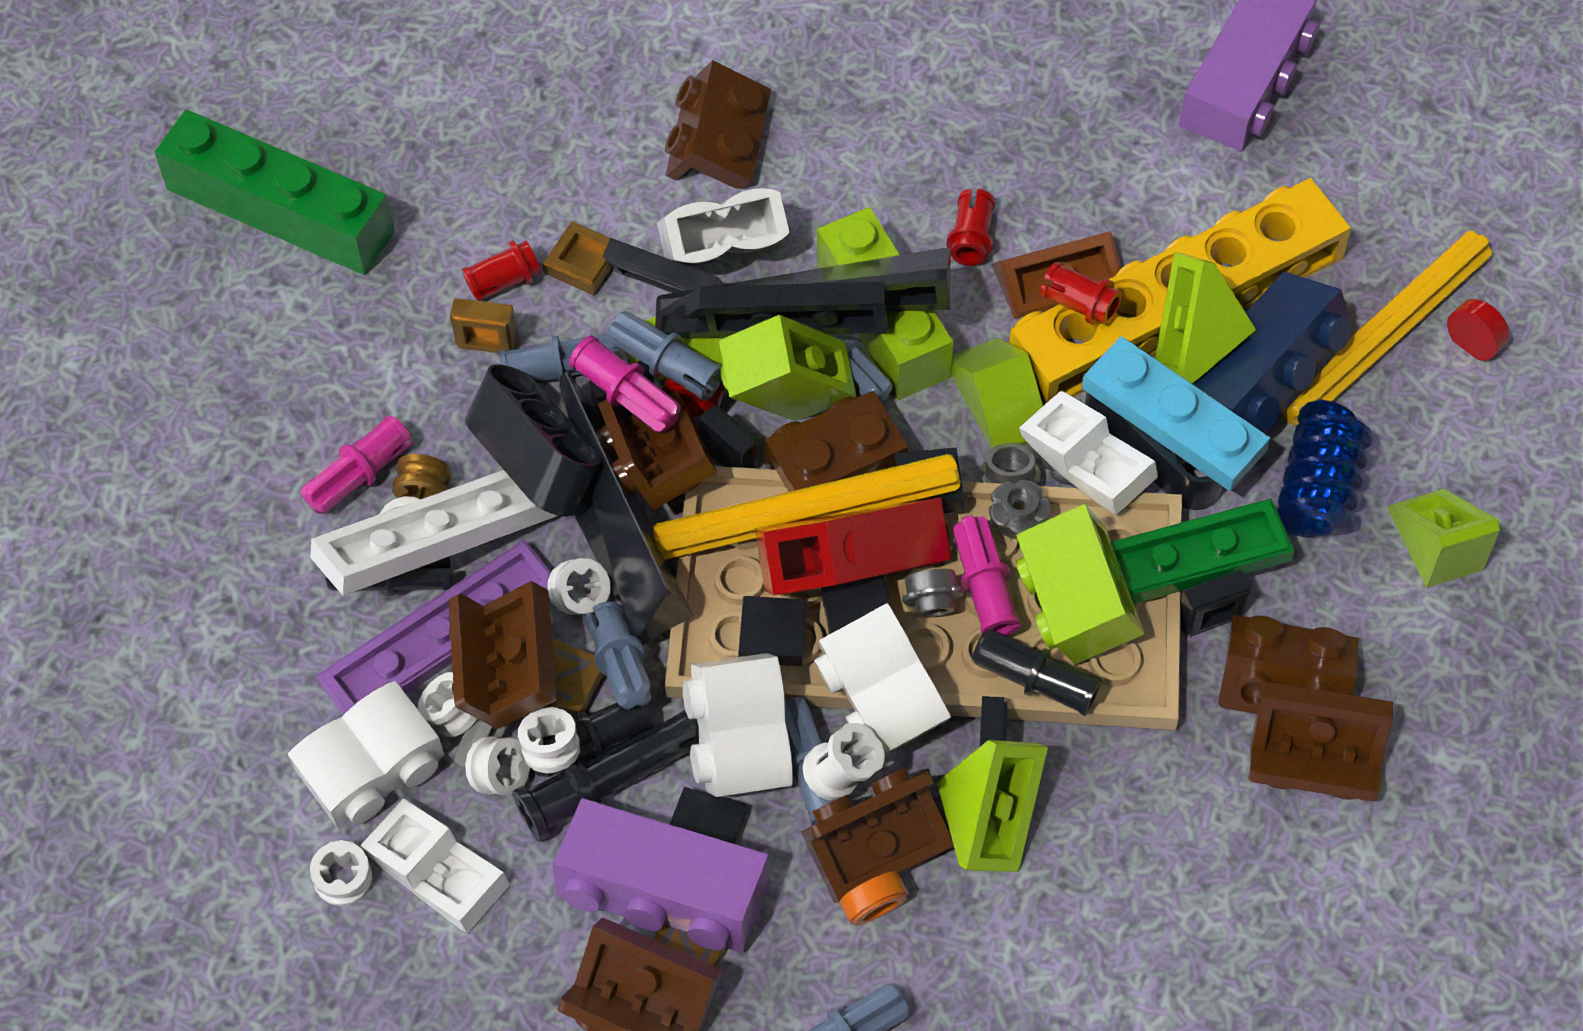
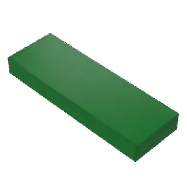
(1202, 550)

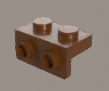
(718, 126)
(838, 444)
(655, 462)
(502, 655)
(1287, 655)
(1319, 741)
(876, 835)
(638, 984)

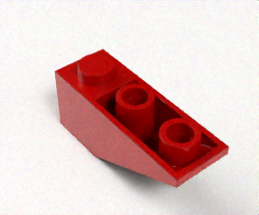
(851, 546)

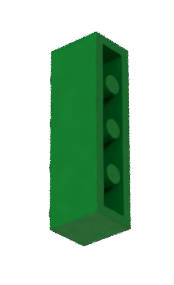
(275, 191)

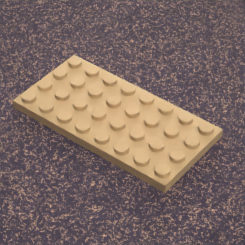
(1137, 676)

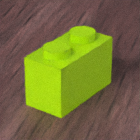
(786, 368)
(1077, 585)

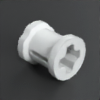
(848, 757)

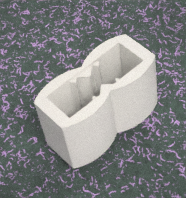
(735, 226)
(881, 679)
(739, 724)
(367, 755)

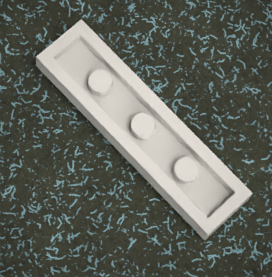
(424, 532)

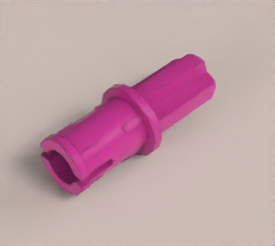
(625, 384)
(357, 464)
(985, 576)

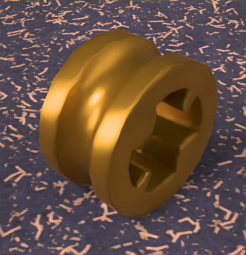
(420, 476)

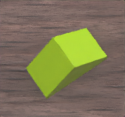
(1199, 318)
(998, 389)
(1445, 535)
(992, 803)

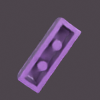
(1246, 68)
(661, 876)

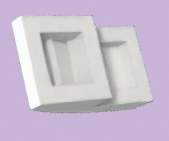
(1086, 454)
(434, 865)

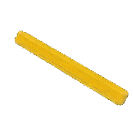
(1395, 320)
(846, 495)

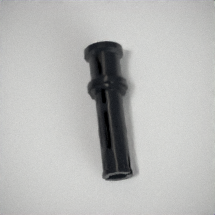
(560, 795)

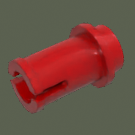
(970, 238)
(502, 270)
(1083, 294)

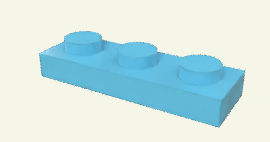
(1175, 413)

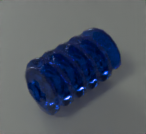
(1323, 470)

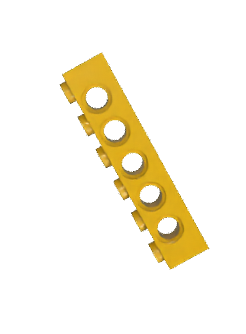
(1309, 240)

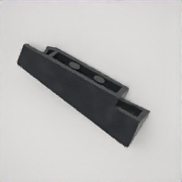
(828, 299)
(623, 534)

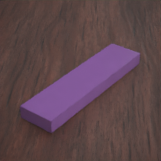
(421, 642)

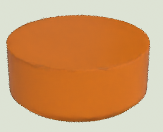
(874, 898)

